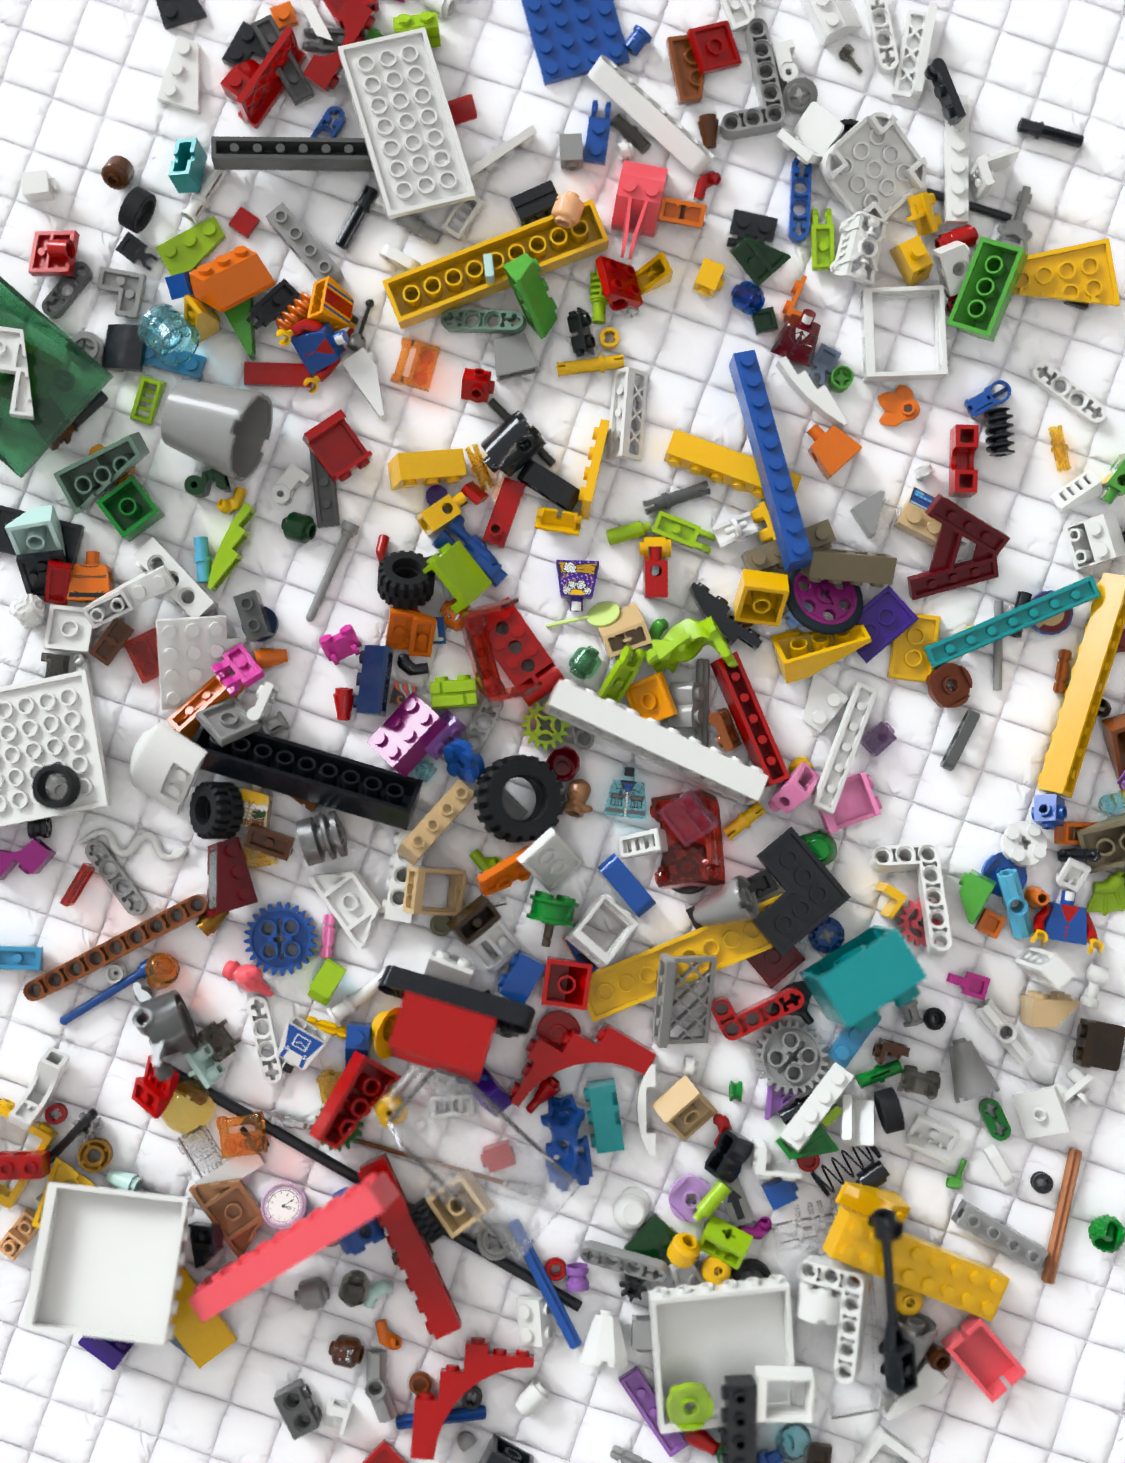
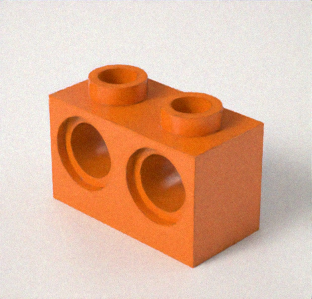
(682, 212)

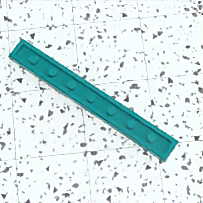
(1012, 621)

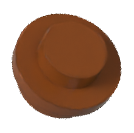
(420, 1382)

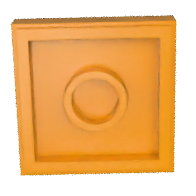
(651, 698)

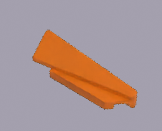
(211, 693)

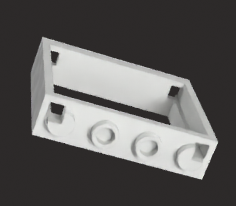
(940, 320)

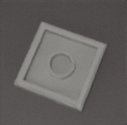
(227, 721)

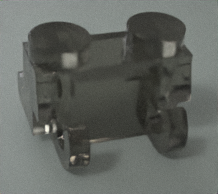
(219, 1040)
(918, 1082)

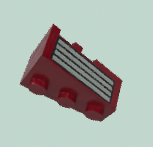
(228, 878)

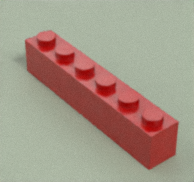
(750, 720)

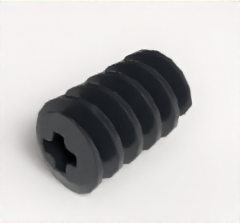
(998, 432)

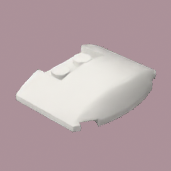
(165, 765)

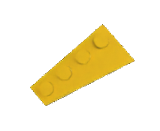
(591, 473)

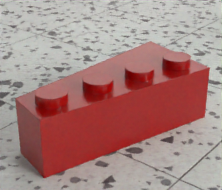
(352, 1099)

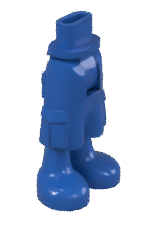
(475, 547)

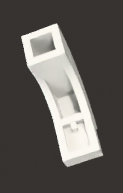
(41, 1089)

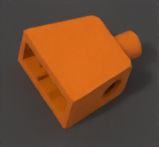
(831, 449)

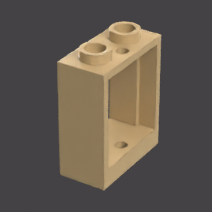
(415, 890)

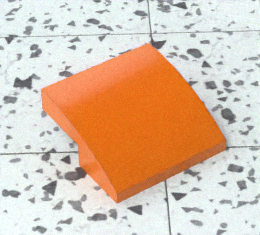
(410, 631)

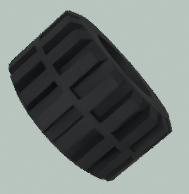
(403, 581)
(216, 810)

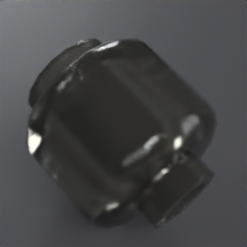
(354, 1288)

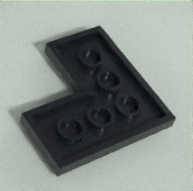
(808, 896)

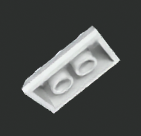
(831, 19)

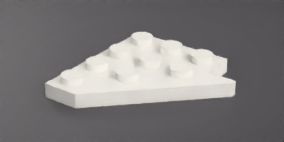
(187, 652)

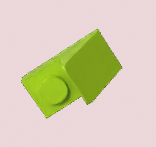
(326, 982)

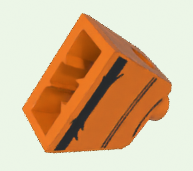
(90, 580)

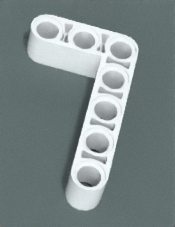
(926, 888)
(848, 1311)

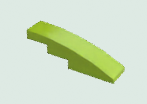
(226, 556)

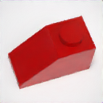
(238, 78)

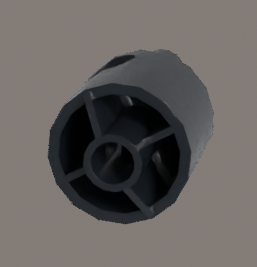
(512, 445)

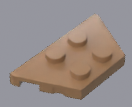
(231, 1207)

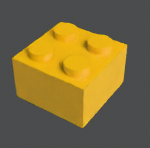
(761, 597)

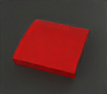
(152, 1093)

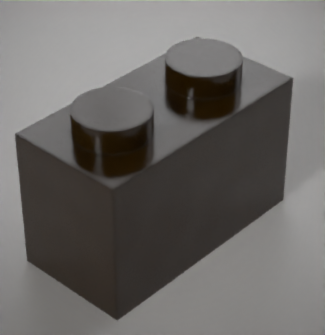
(474, 920)

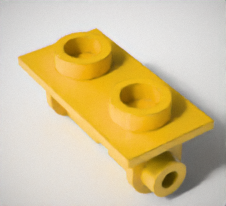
(568, 523)

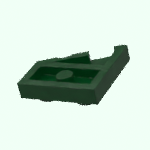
(758, 259)

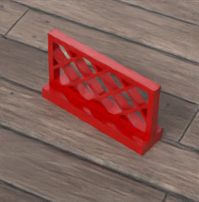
(265, 85)

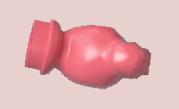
(247, 977)

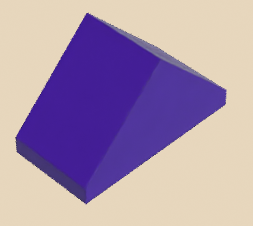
(494, 1091)

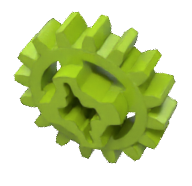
(537, 733)

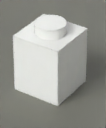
(38, 186)

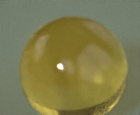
(189, 1107)

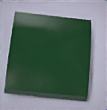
(652, 1239)

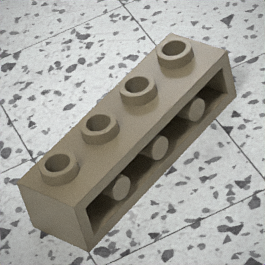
(769, 556)
(850, 566)

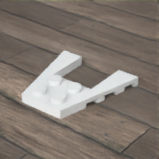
(14, 361)

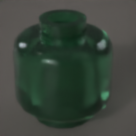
(584, 662)

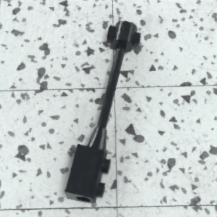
(898, 1353)

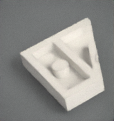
(738, 13)
(822, 703)

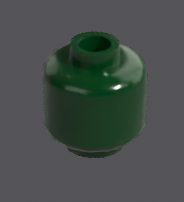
(298, 527)

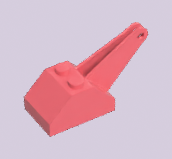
(638, 202)

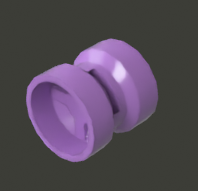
(577, 1277)

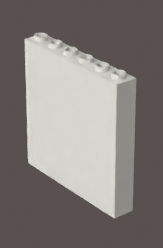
(108, 1263)
(718, 1333)

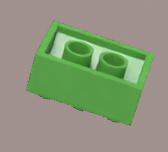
(531, 293)

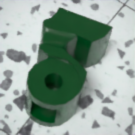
(201, 486)

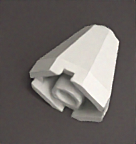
(604, 1342)

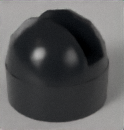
(1106, 705)

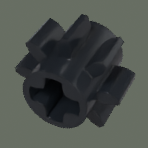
(630, 1292)

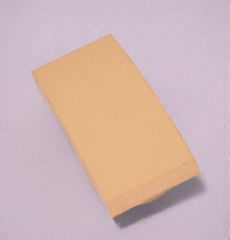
(19, 1235)

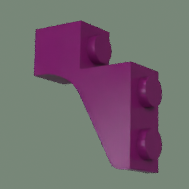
(31, 858)

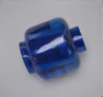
(747, 298)

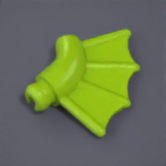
(1108, 894)

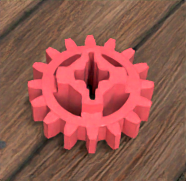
(913, 922)

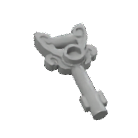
(1016, 228)

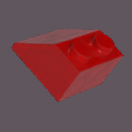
(566, 983)

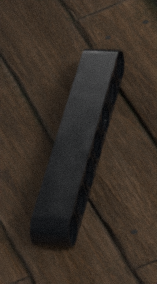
(509, 1013)

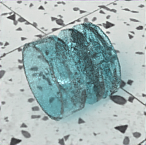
(168, 334)

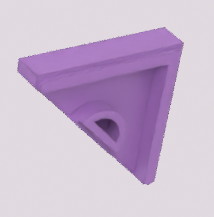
(777, 1100)

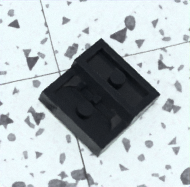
(123, 349)

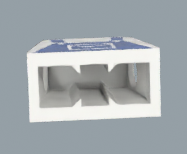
(300, 1044)

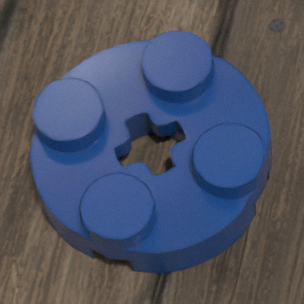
(463, 761)

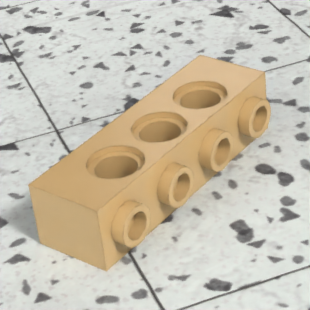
(435, 822)

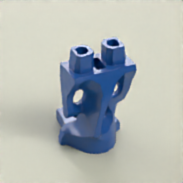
(566, 1128)

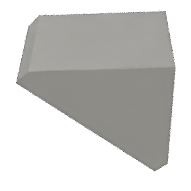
(868, 513)

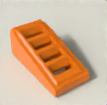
(1064, 834)

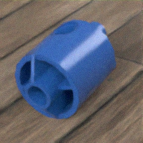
(355, 1241)

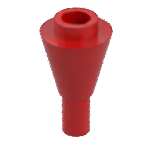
(545, 1090)

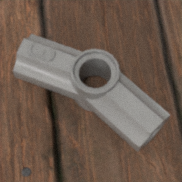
(377, 1372)

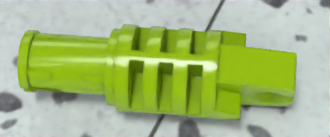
(597, 299)

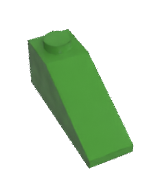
(244, 330)

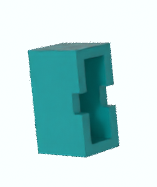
(188, 165)

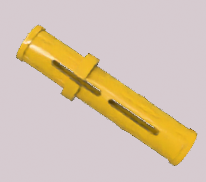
(590, 365)

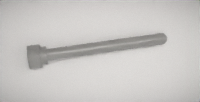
(348, 531)

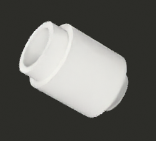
(532, 1398)

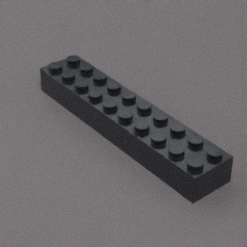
(314, 776)

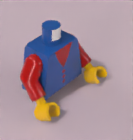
(317, 347)
(1066, 924)

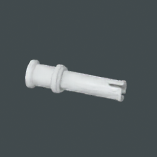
(201, 199)
(350, 1003)

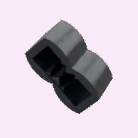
(727, 1158)

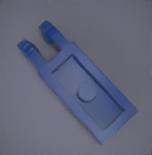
(597, 135)

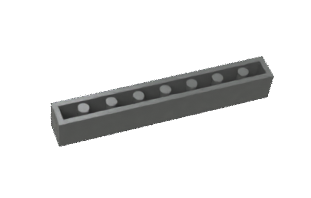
(290, 153)

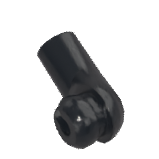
(410, 667)

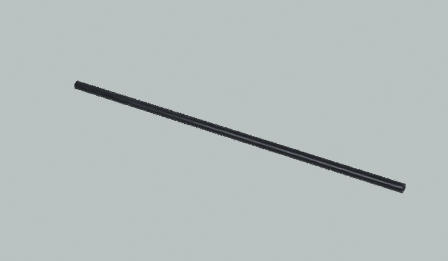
(351, 1175)

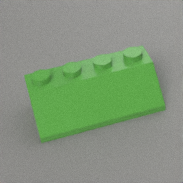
(987, 288)

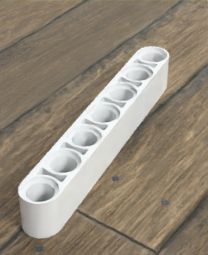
(651, 115)

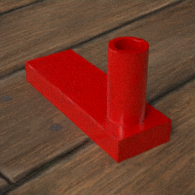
(504, 512)

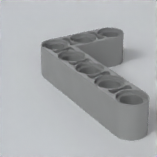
(763, 86)

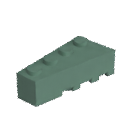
(95, 474)

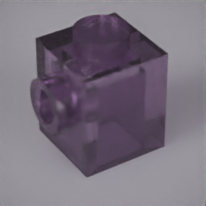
(878, 738)

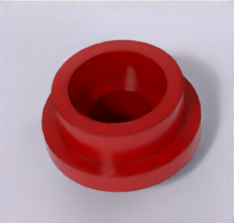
(555, 1276)

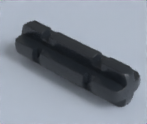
(1080, 855)

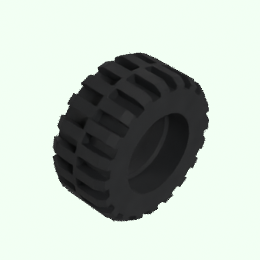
(546, 792)

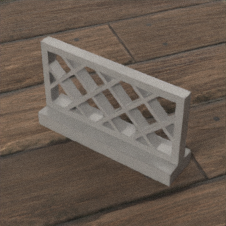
(665, 999)

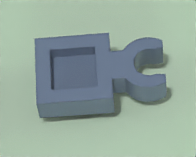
(824, 362)

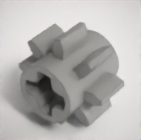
(91, 1130)

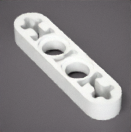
(882, 30)
(1066, 397)
(262, 1039)

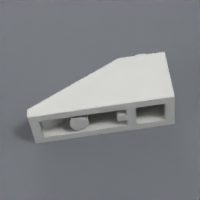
(365, 375)
(930, 1384)

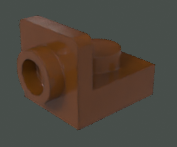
(892, 1048)

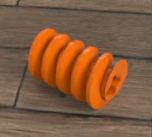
(295, 313)

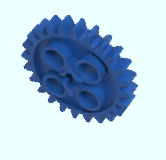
(260, 939)

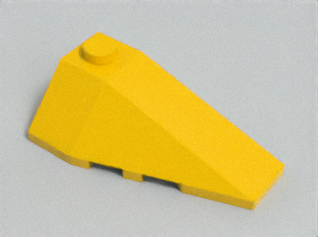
(809, 652)

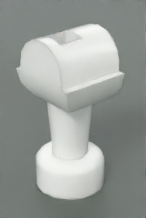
(1097, 978)

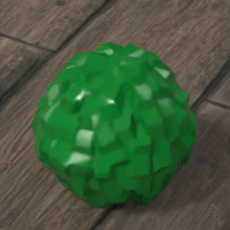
(1106, 1233)

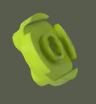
(686, 1393)

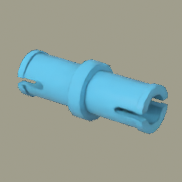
(202, 559)

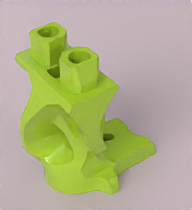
(685, 642)

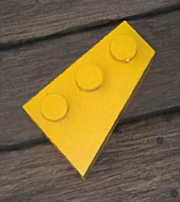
(426, 468)

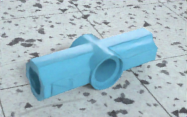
(1012, 891)

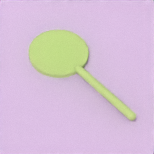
(598, 616)

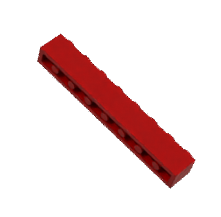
(414, 1257)

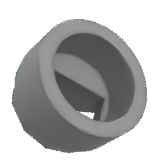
(466, 1440)

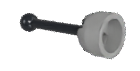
(357, 340)

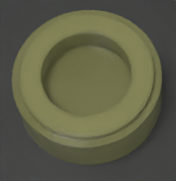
(439, 926)

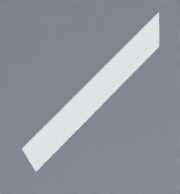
(315, 19)

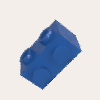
(520, 976)

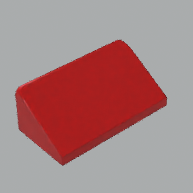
(462, 109)

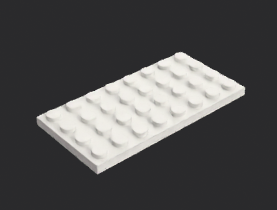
(406, 123)

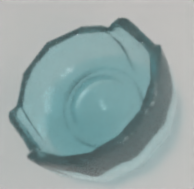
(792, 1440)

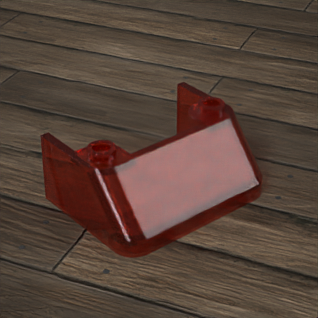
(480, 653)

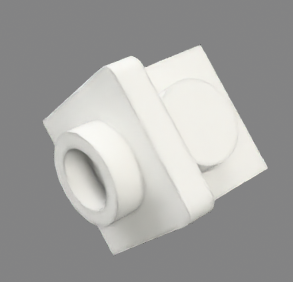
(1072, 875)

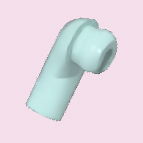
(376, 1290)

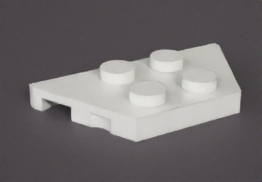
(349, 902)

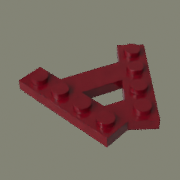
(943, 571)

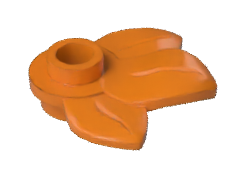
(895, 404)

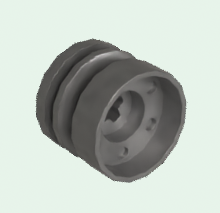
(321, 838)

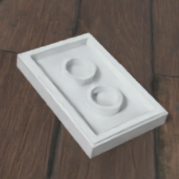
(550, 860)

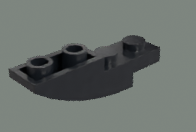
(717, 608)

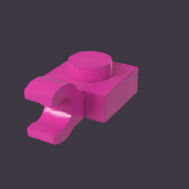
(972, 984)

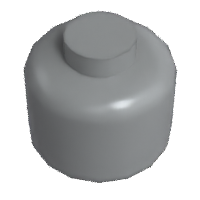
(312, 1293)

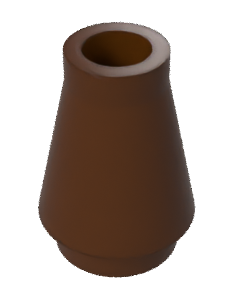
(708, 129)
(938, 1357)

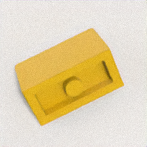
(895, 901)

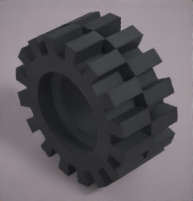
(426, 1221)

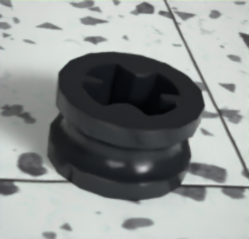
(1049, 1182)
(469, 1404)

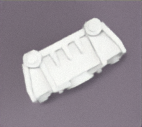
(851, 248)

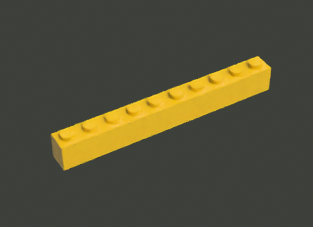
(1085, 688)

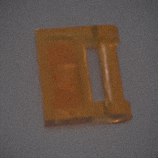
(422, 366)
(242, 1142)

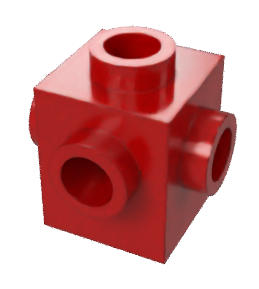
(477, 385)

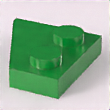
(818, 1144)

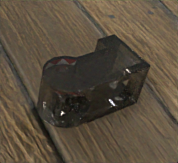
(56, 664)

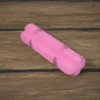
(328, 936)

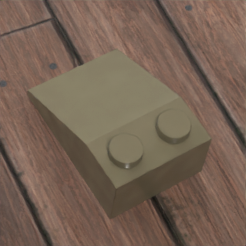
(1108, 838)

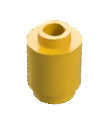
(655, 541)

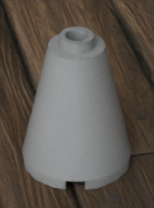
(728, 904)
(969, 1072)
(918, 1330)

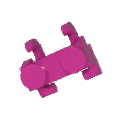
(341, 645)

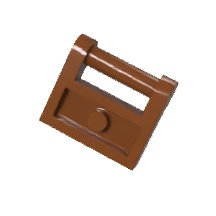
(728, 736)

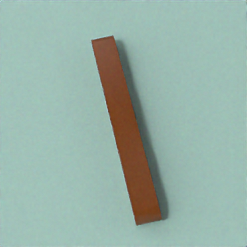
(107, 950)

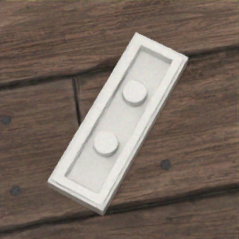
(233, 1169)

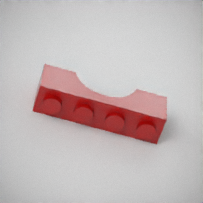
(325, 69)

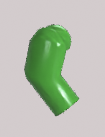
(657, 629)

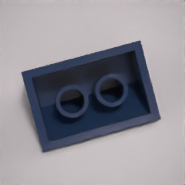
(374, 680)

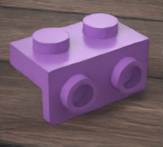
(450, 732)

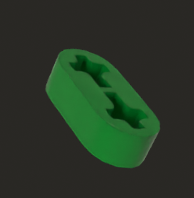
(999, 1116)

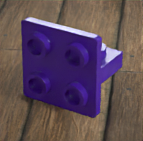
(107, 1352)

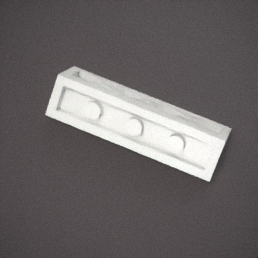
(922, 53)
(623, 412)

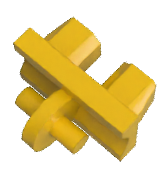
(922, 213)
(759, 514)

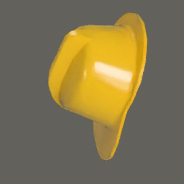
(381, 1031)

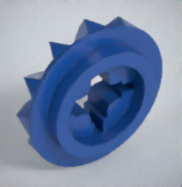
(836, 939)

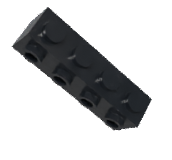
(738, 1419)

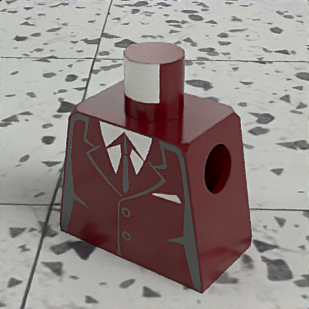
(798, 338)

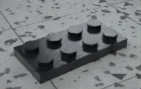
(71, 534)

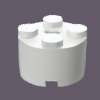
(818, 1303)

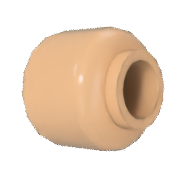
(567, 209)

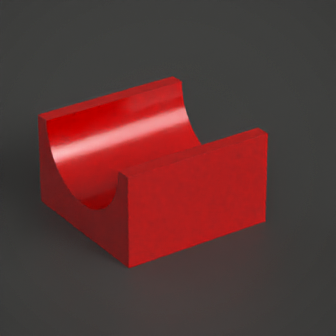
(441, 1036)

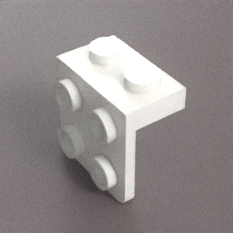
(812, 134)

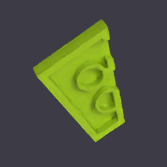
(191, 247)

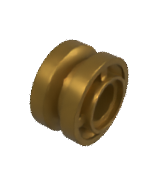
(87, 1162)

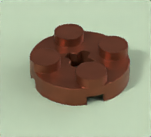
(937, 685)

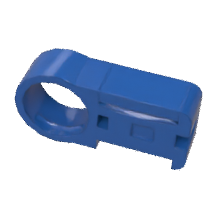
(985, 400)

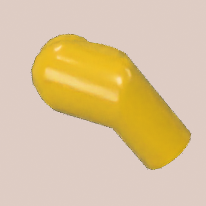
(234, 503)

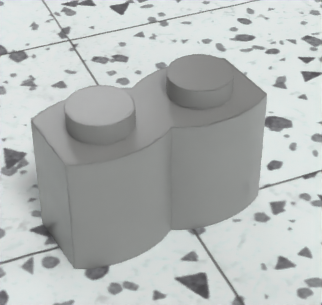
(688, 701)

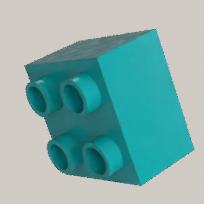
(864, 977)

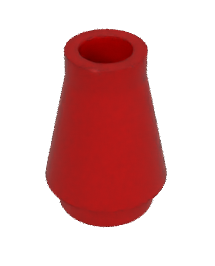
(343, 702)
(702, 1440)

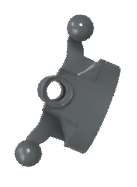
(167, 1026)

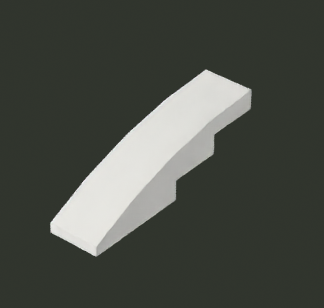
(817, 399)

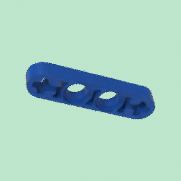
(799, 199)

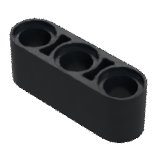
(549, 485)

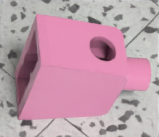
(794, 789)

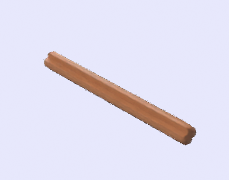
(1061, 1215)

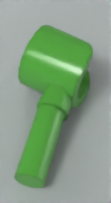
(955, 1182)

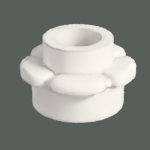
(625, 151)
(924, 472)
(109, 972)
(690, 1066)

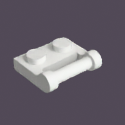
(266, 697)
(501, 941)

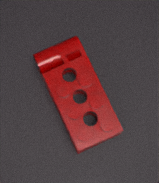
(531, 651)

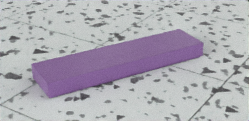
(644, 1399)

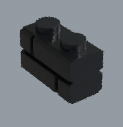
(534, 203)

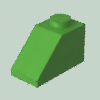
(975, 893)

